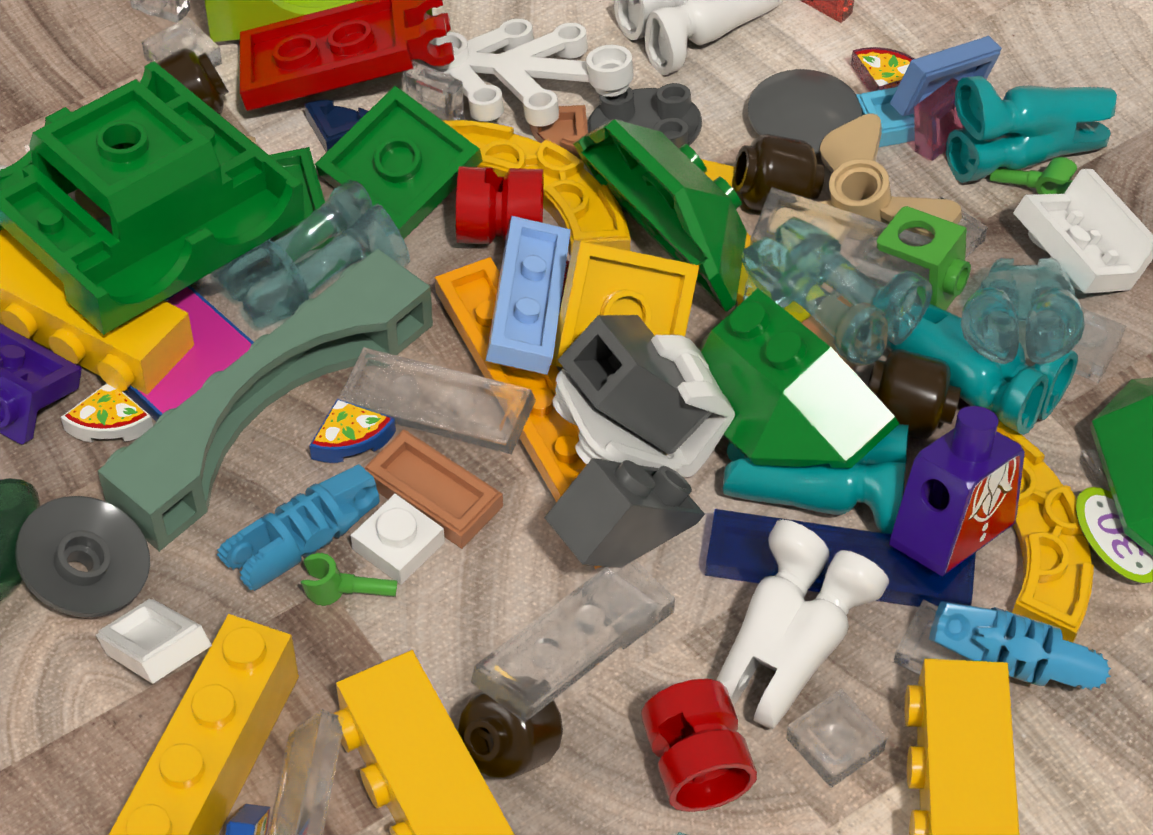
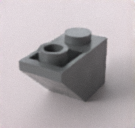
(631, 381)
(622, 511)

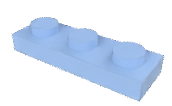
(529, 295)

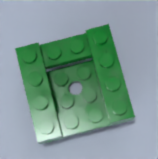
(171, 177)

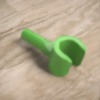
(1052, 180)
(334, 584)

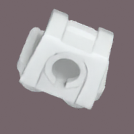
(609, 440)

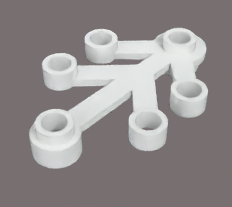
(606, 67)

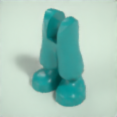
(1024, 126)
(1010, 390)
(873, 480)

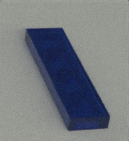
(742, 553)

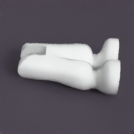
(670, 23)
(796, 633)

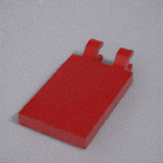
(339, 48)

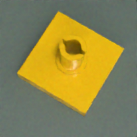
(623, 283)

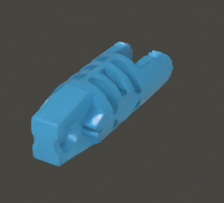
(300, 527)
(1029, 646)

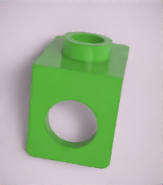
(942, 256)

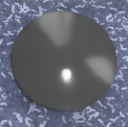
(802, 105)
(660, 109)

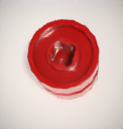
(489, 201)
(698, 745)

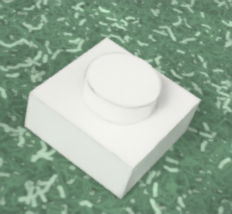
(397, 538)

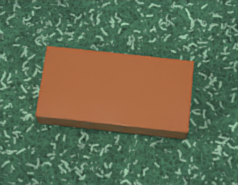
(435, 487)

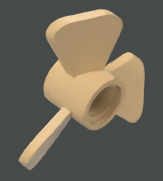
(863, 184)

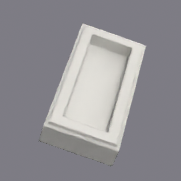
(153, 640)

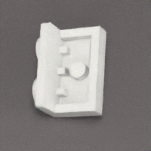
(1089, 234)

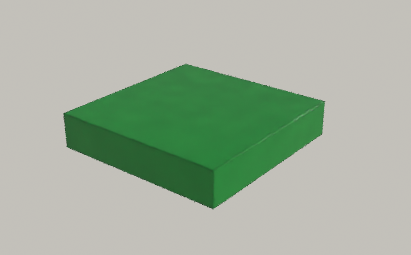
(400, 158)

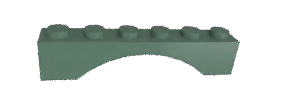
(171, 468)

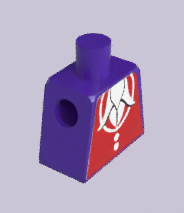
(959, 493)

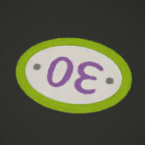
(1105, 534)

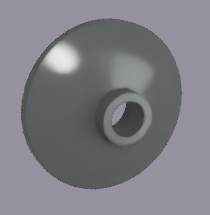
(86, 533)

